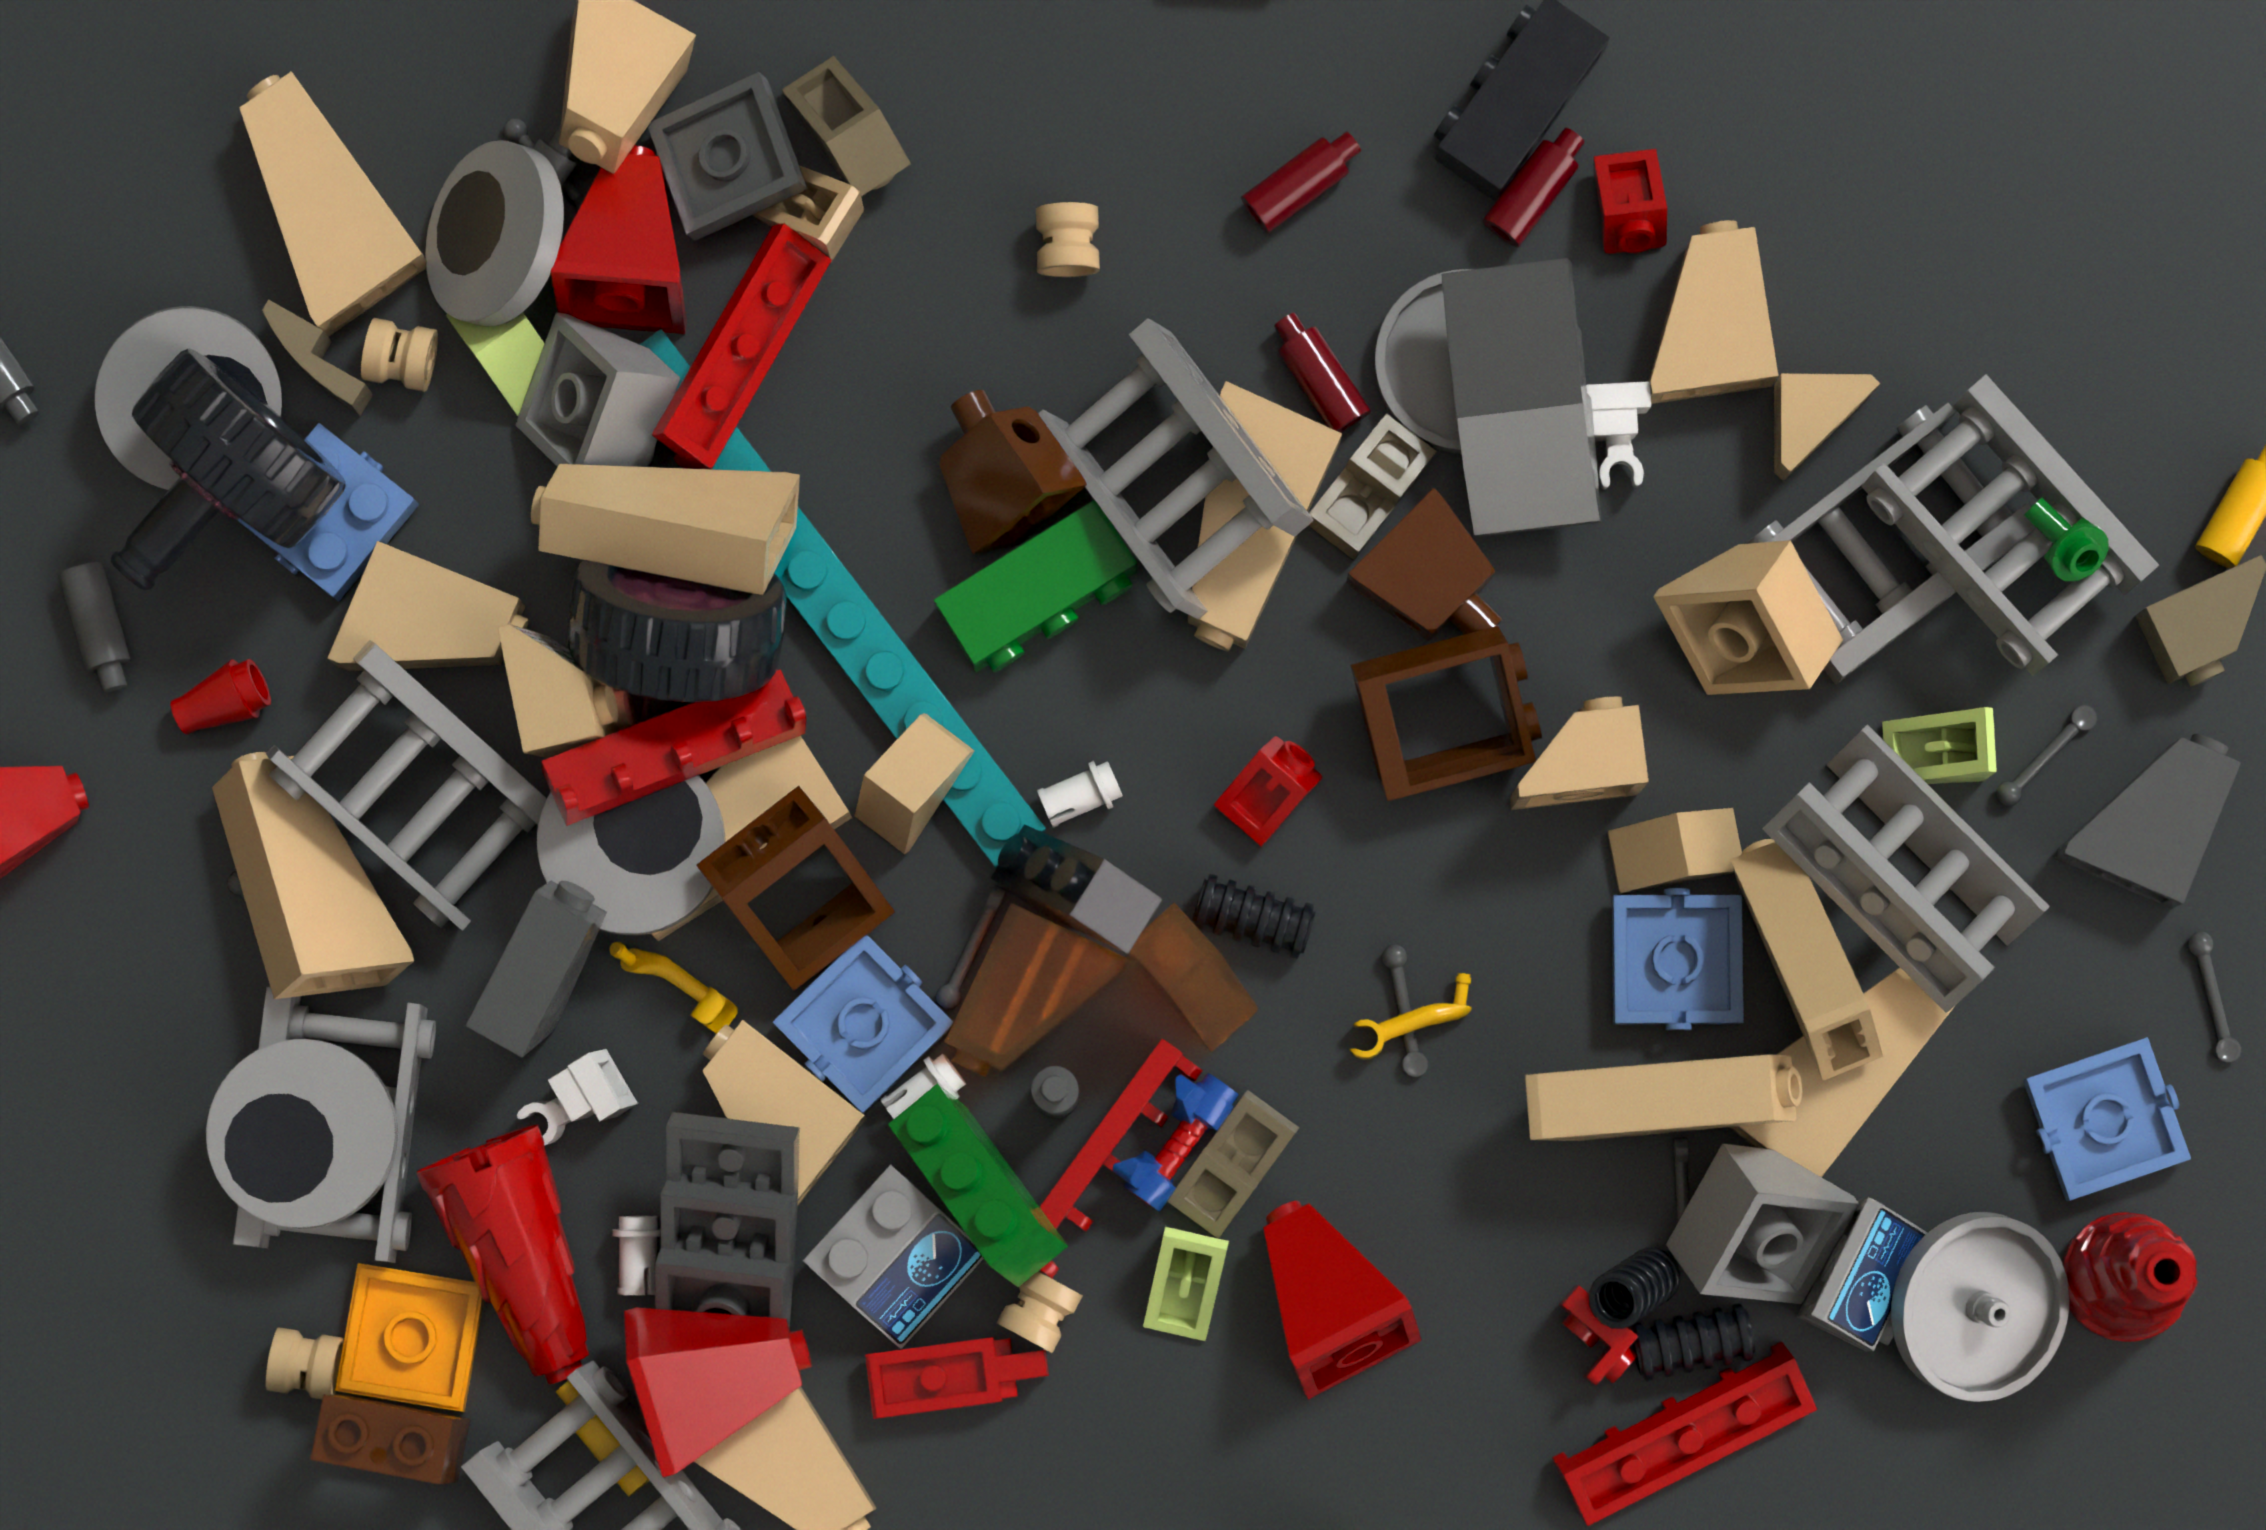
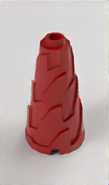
(506, 1222)
(2128, 1276)

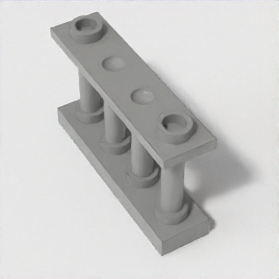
(1231, 457)
(2027, 466)
(1898, 603)
(427, 725)
(1879, 896)
(289, 1020)
(505, 1473)

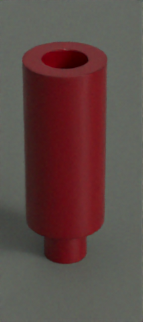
(1300, 181)
(1534, 188)
(1320, 374)

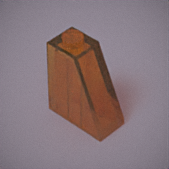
(1191, 977)
(1027, 990)

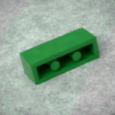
(1037, 588)
(977, 1185)

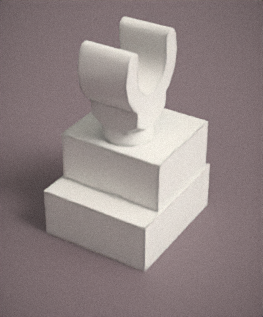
(1616, 422)
(583, 1089)

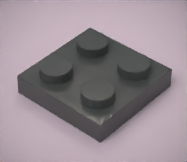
(727, 156)

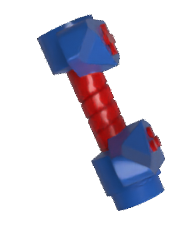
(1198, 1109)

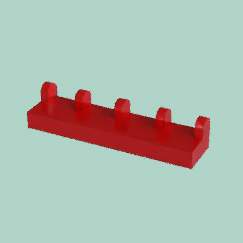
(741, 348)
(671, 749)
(1110, 1133)
(1686, 1435)

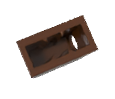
(1005, 473)
(1428, 572)

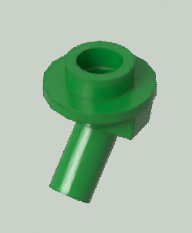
(2075, 549)

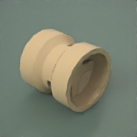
(1067, 235)
(399, 354)
(1039, 1310)
(303, 1363)

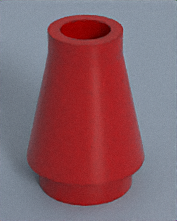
(224, 697)

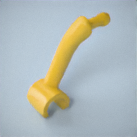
(712, 1007)
(1417, 1018)

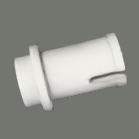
(1080, 793)
(936, 1071)
(637, 1254)

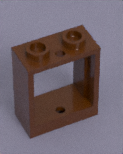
(1457, 764)
(743, 871)
(390, 1439)

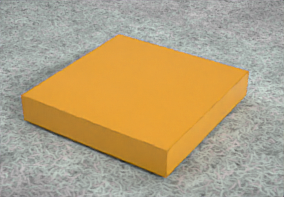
(410, 1337)

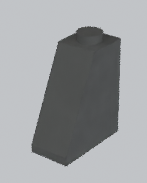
(2158, 823)
(538, 968)

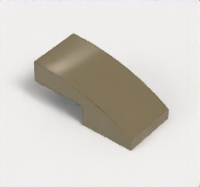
(307, 347)
(1370, 486)
(1233, 1164)

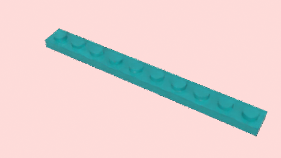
(876, 656)

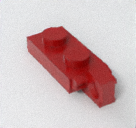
(948, 1376)

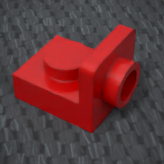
(1631, 201)
(1269, 788)
(1589, 1330)

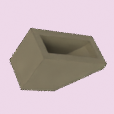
(847, 126)
(2202, 623)

